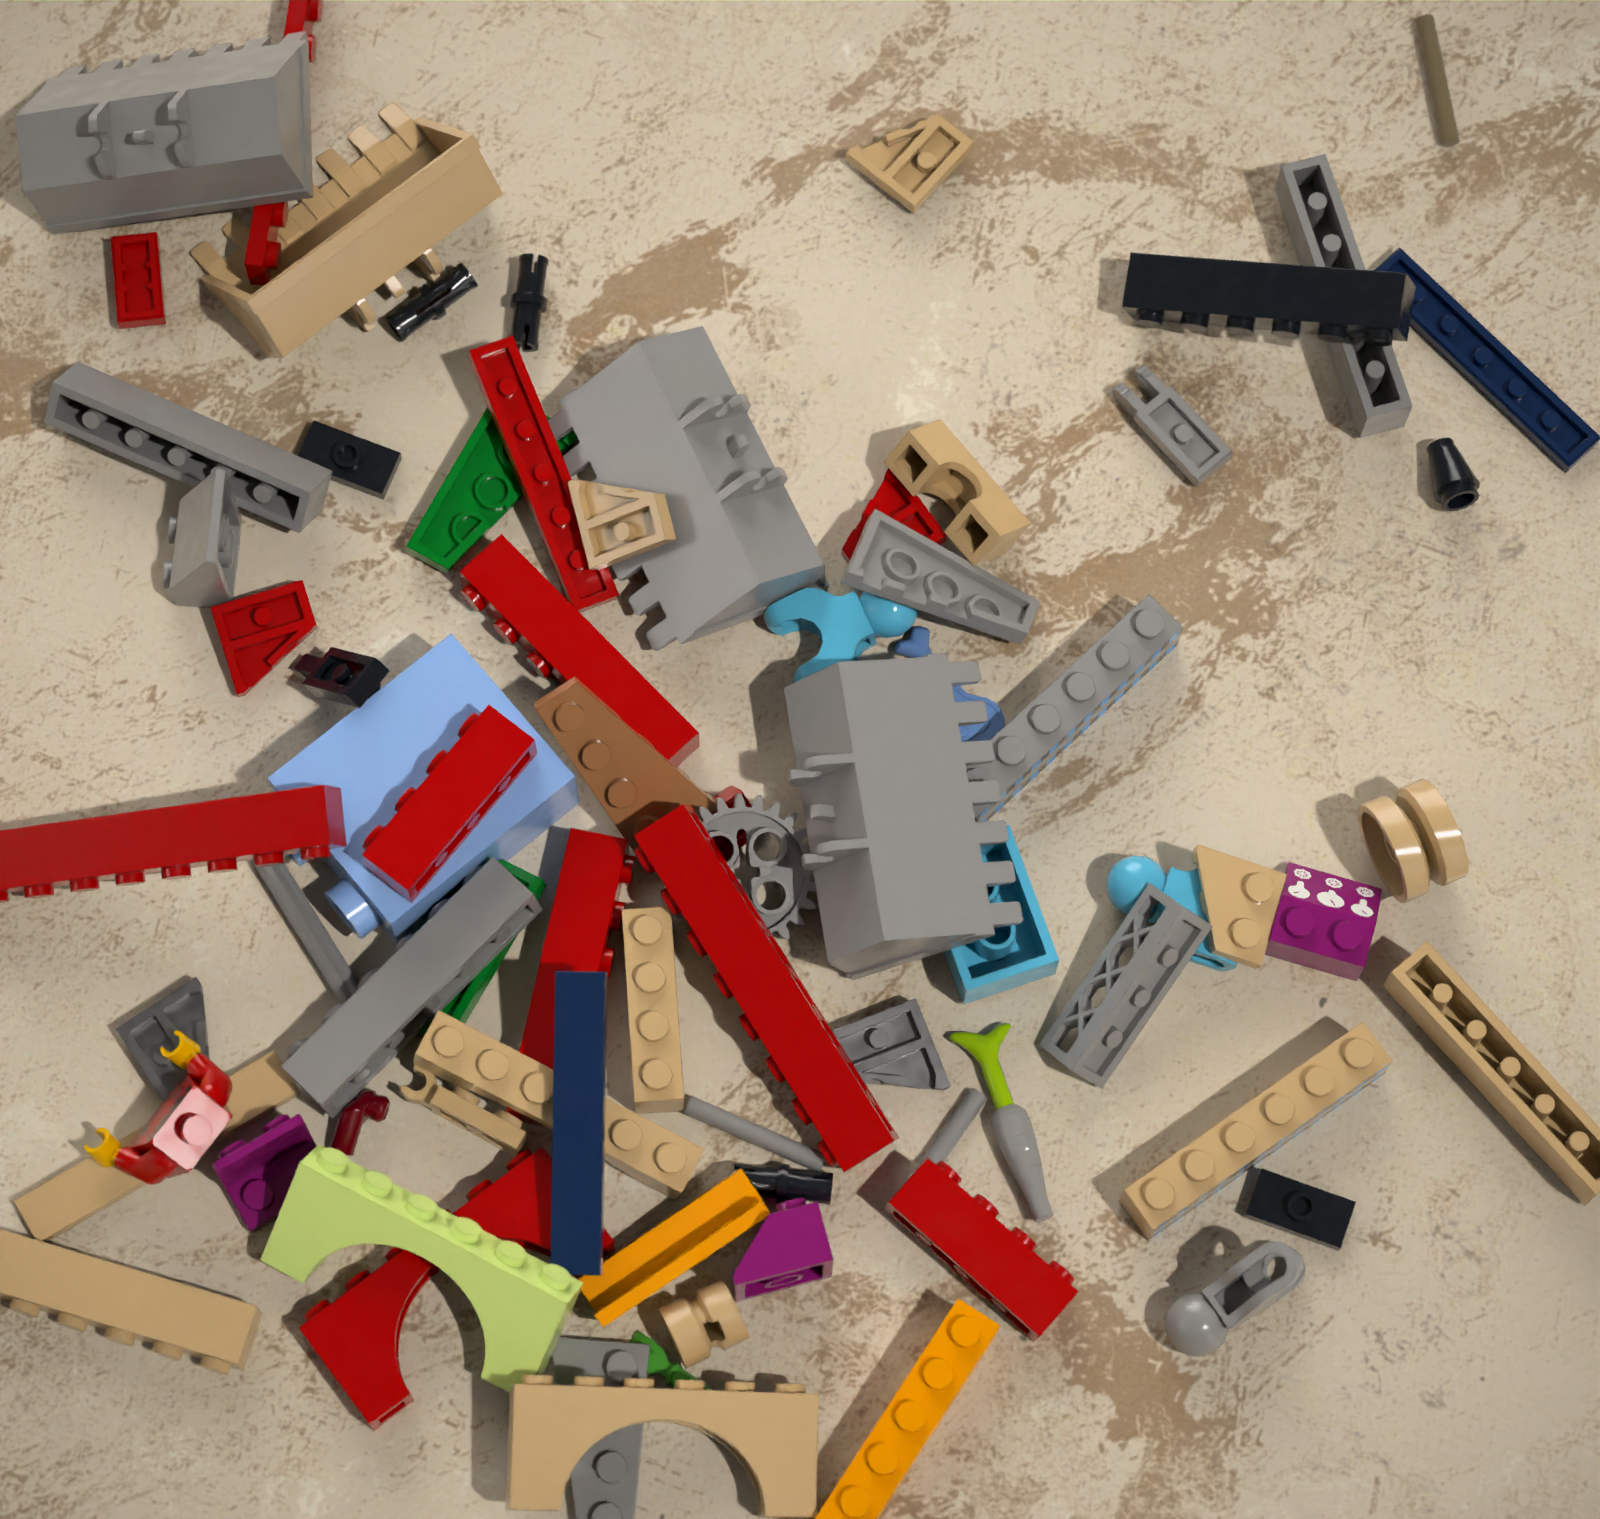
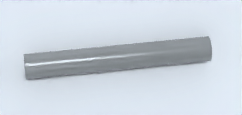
(955, 1127)
(755, 1134)

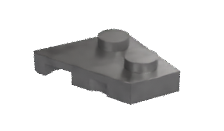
(154, 1028)
(894, 1049)

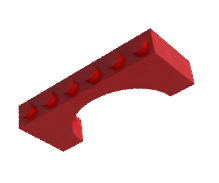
(363, 1327)

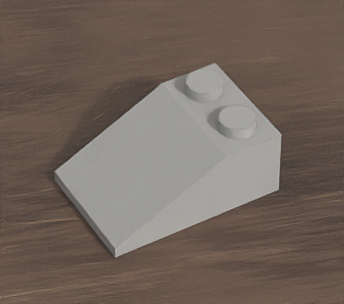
(204, 545)

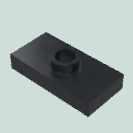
(351, 458)
(1300, 1209)

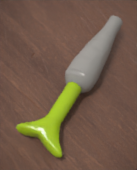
(1010, 1122)

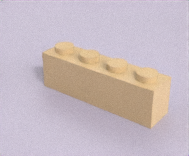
(653, 1010)

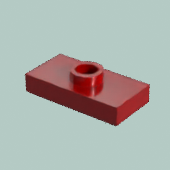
(138, 280)

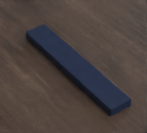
(1494, 368)
(579, 1121)

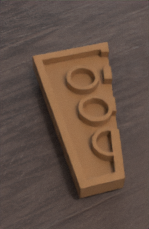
(617, 763)

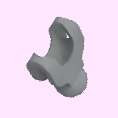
(1201, 1321)

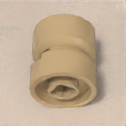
(686, 1329)

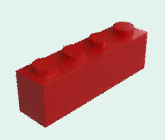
(448, 803)
(981, 1249)

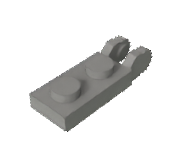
(1174, 427)

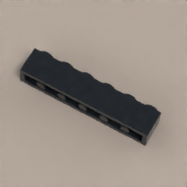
(1269, 297)

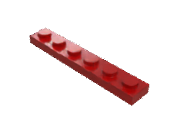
(539, 469)

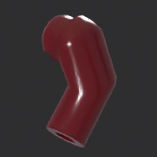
(354, 1116)

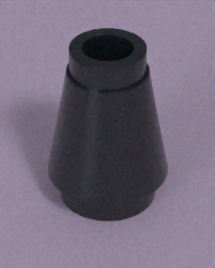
(1451, 476)

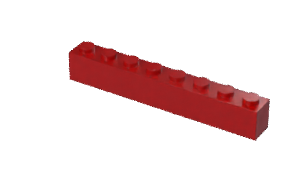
(171, 841)
(765, 987)

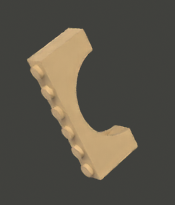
(766, 1431)

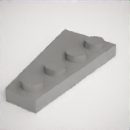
(608, 1472)

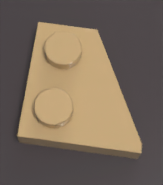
(913, 160)
(619, 521)
(1238, 903)

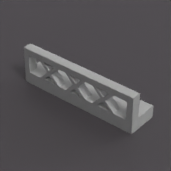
(1131, 991)

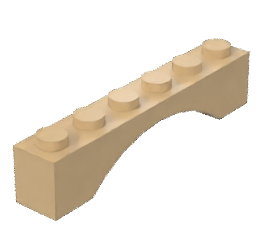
(521, 1083)

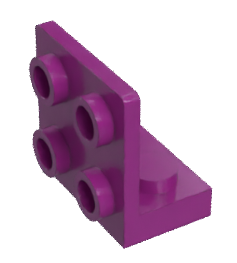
(263, 1169)

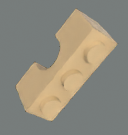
(938, 464)

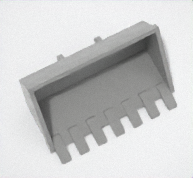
(169, 136)
(678, 428)
(896, 810)

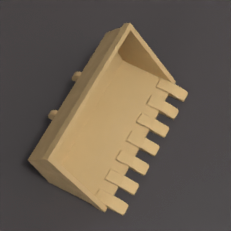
(356, 231)

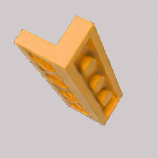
(674, 1246)

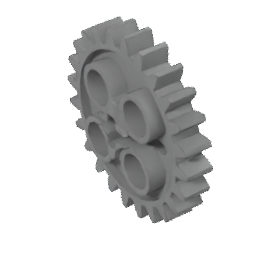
(783, 870)

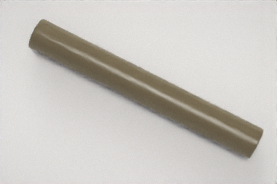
(1437, 80)

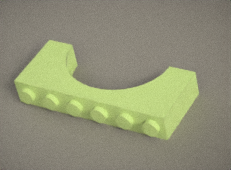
(346, 1205)

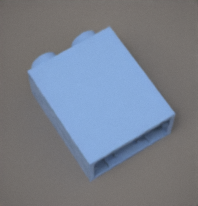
(386, 751)

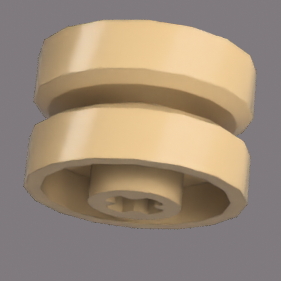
(1413, 840)

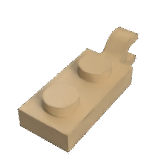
(463, 1110)

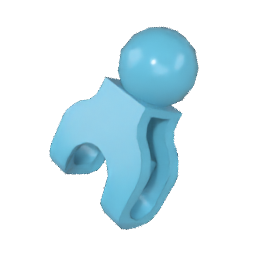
(841, 622)
(1133, 874)

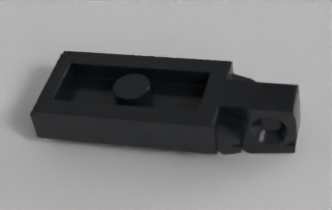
(342, 676)

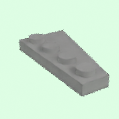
(930, 578)

